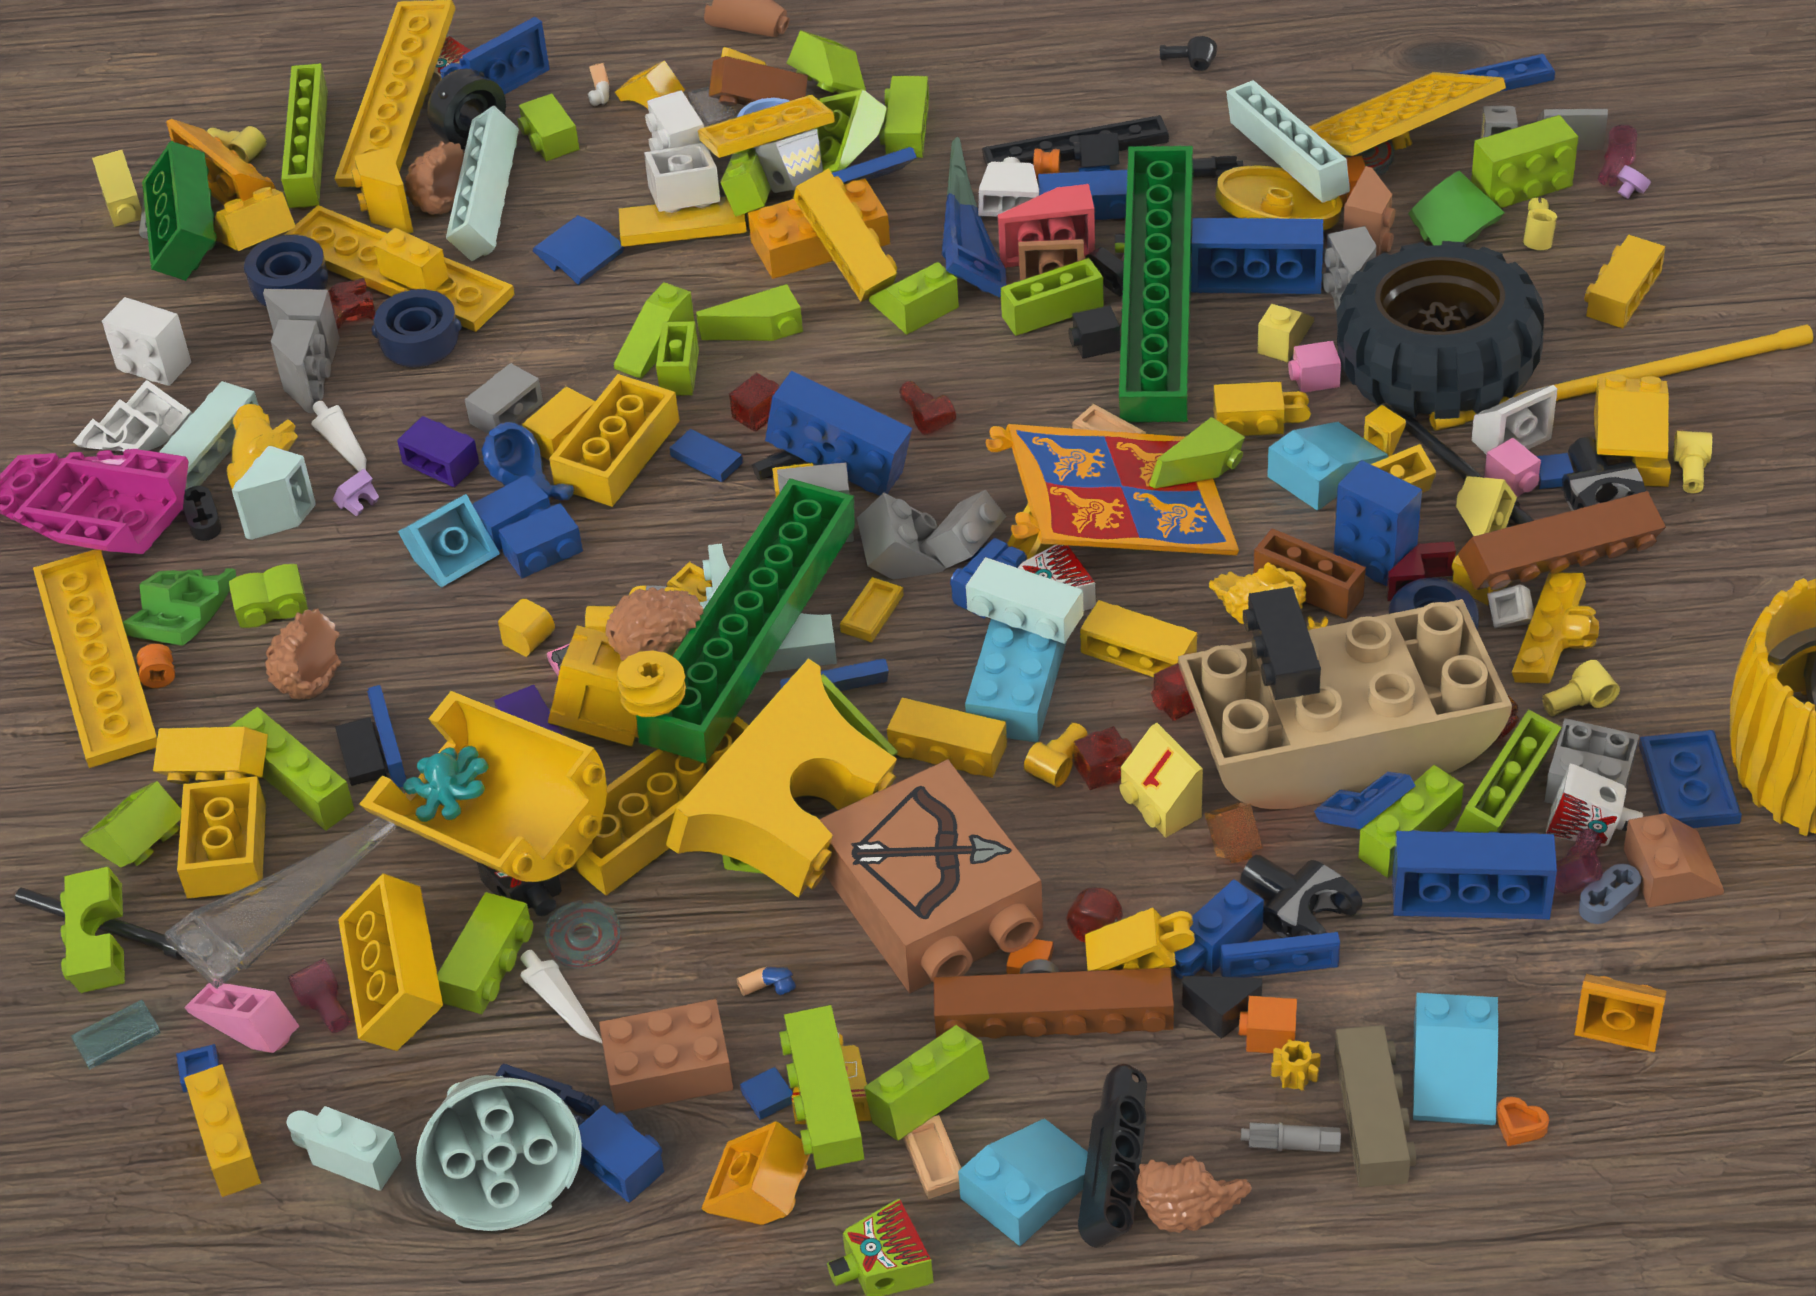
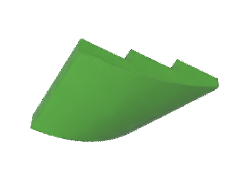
(1454, 211)
(178, 605)

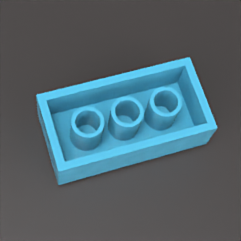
(1015, 679)

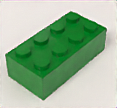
(178, 211)

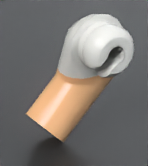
(601, 83)

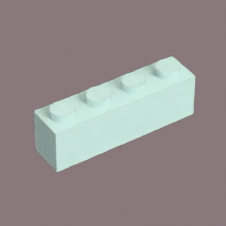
(209, 431)

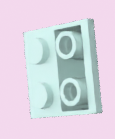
(273, 493)

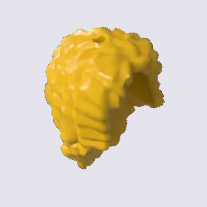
(1236, 589)

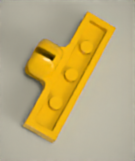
(1554, 627)

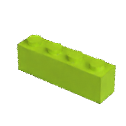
(300, 773)
(1509, 775)
(823, 1088)

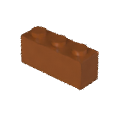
(744, 82)
(1329, 579)

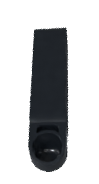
(1114, 1158)

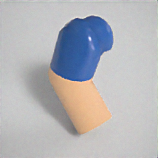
(765, 977)

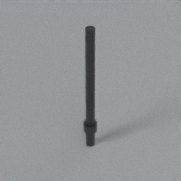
(1454, 460)
(112, 926)

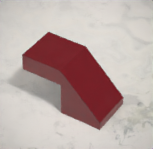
(1422, 562)

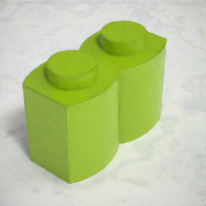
(268, 595)

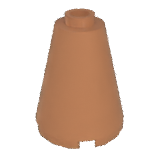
(748, 16)

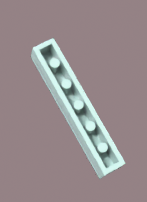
(1288, 141)
(482, 184)

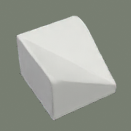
(1511, 606)

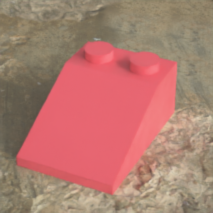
(1055, 215)

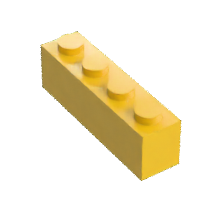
(845, 234)

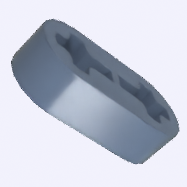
(1605, 889)

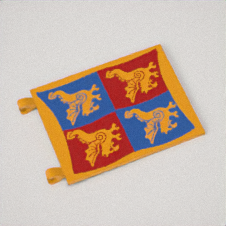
(1098, 494)

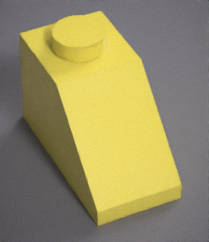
(117, 188)
(1281, 331)
(1485, 504)

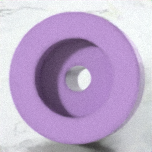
(1632, 181)

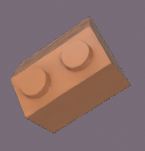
(1371, 207)
(1044, 256)
(1670, 860)

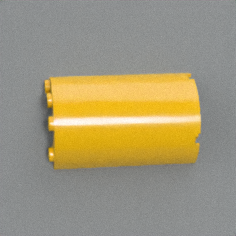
(537, 802)

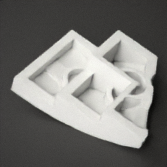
(140, 423)

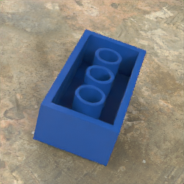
(1257, 255)
(835, 429)
(1474, 874)

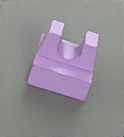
(354, 488)

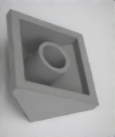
(1586, 123)

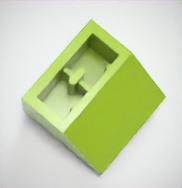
(827, 63)

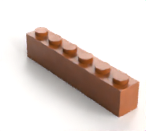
(1561, 541)
(1055, 1003)

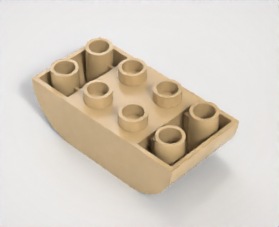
(1390, 699)

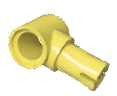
(245, 143)
(1539, 225)
(1693, 453)
(1588, 685)

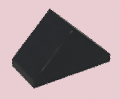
(1219, 1000)

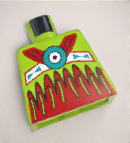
(883, 1254)

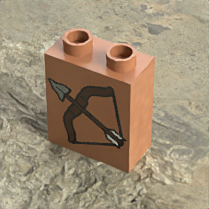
(932, 877)

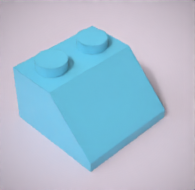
(449, 541)

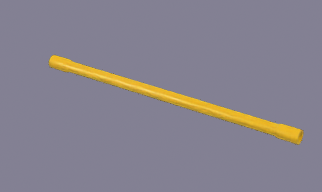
(1782, 340)

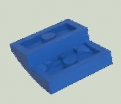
(579, 249)

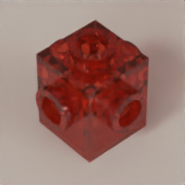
(1101, 757)

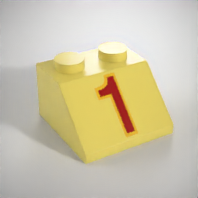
(1163, 782)

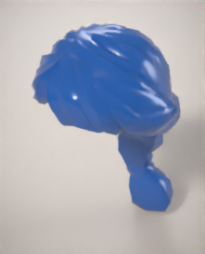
(512, 453)

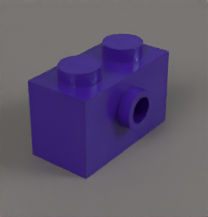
(438, 451)

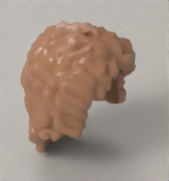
(435, 178)
(652, 621)
(303, 656)
(1186, 1194)

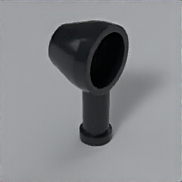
(1199, 51)

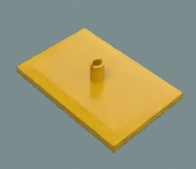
(1403, 110)

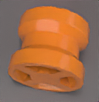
(1046, 162)
(155, 666)

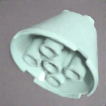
(498, 1152)

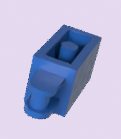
(1226, 919)

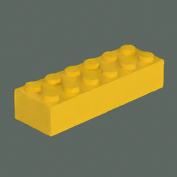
(641, 813)

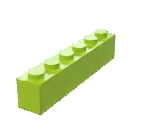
(304, 136)

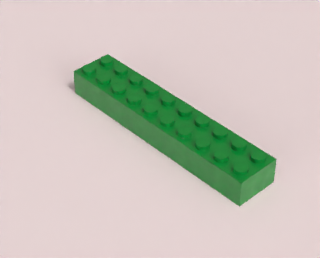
(1156, 285)
(751, 616)

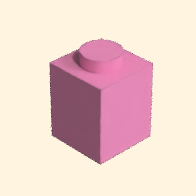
(1315, 366)
(1514, 465)

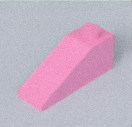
(245, 1014)

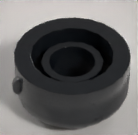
(460, 99)

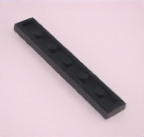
(1130, 134)

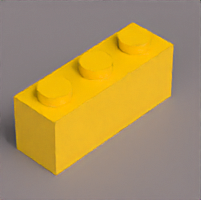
(1624, 281)
(1134, 639)
(941, 733)
(209, 753)
(222, 1130)

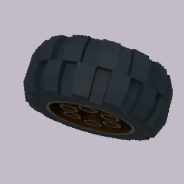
(1440, 329)

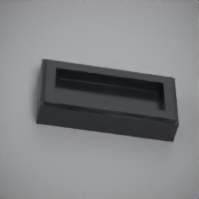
(360, 751)

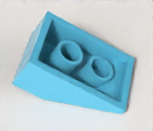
(1316, 460)
(1455, 1058)
(1024, 1179)

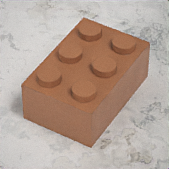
(666, 1056)

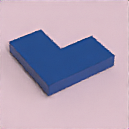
(1358, 809)

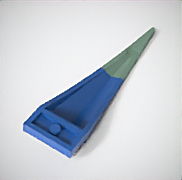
(965, 240)

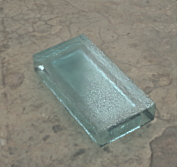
(115, 1034)

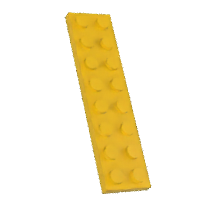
(398, 83)
(351, 253)
(95, 658)

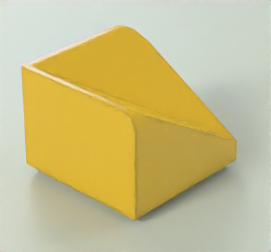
(1384, 429)
(1653, 470)

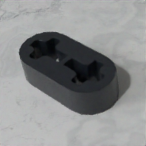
(1110, 268)
(203, 512)

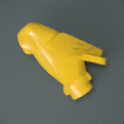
(254, 437)

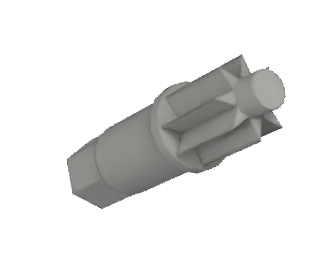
(1292, 1137)

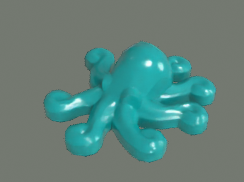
(447, 781)

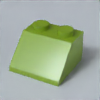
(918, 298)
(135, 826)

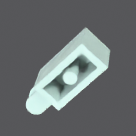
(346, 1145)

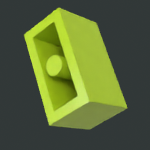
(548, 127)
(677, 357)

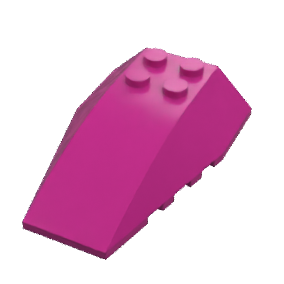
(97, 499)

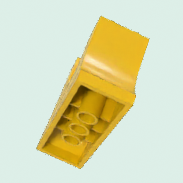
(786, 752)

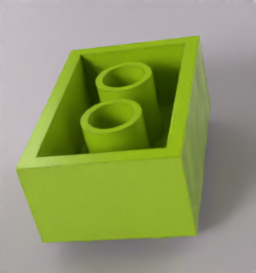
(1525, 161)

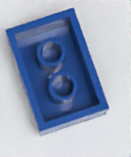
(1376, 519)

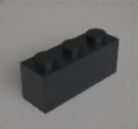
(1282, 643)

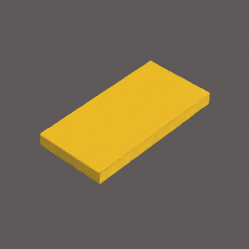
(765, 126)
(647, 225)

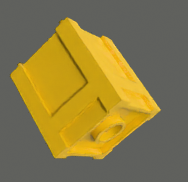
(588, 690)

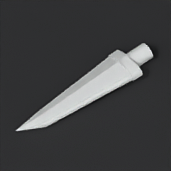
(336, 430)
(553, 988)

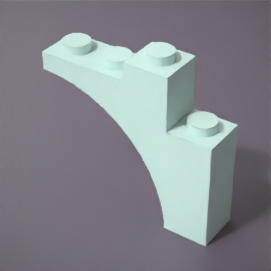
(808, 638)

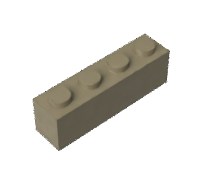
(1373, 1106)

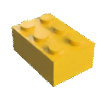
(221, 836)

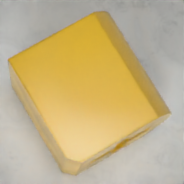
(525, 627)

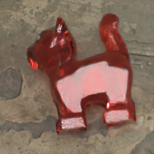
(351, 301)

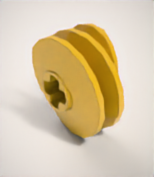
(651, 683)

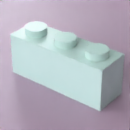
(1024, 600)

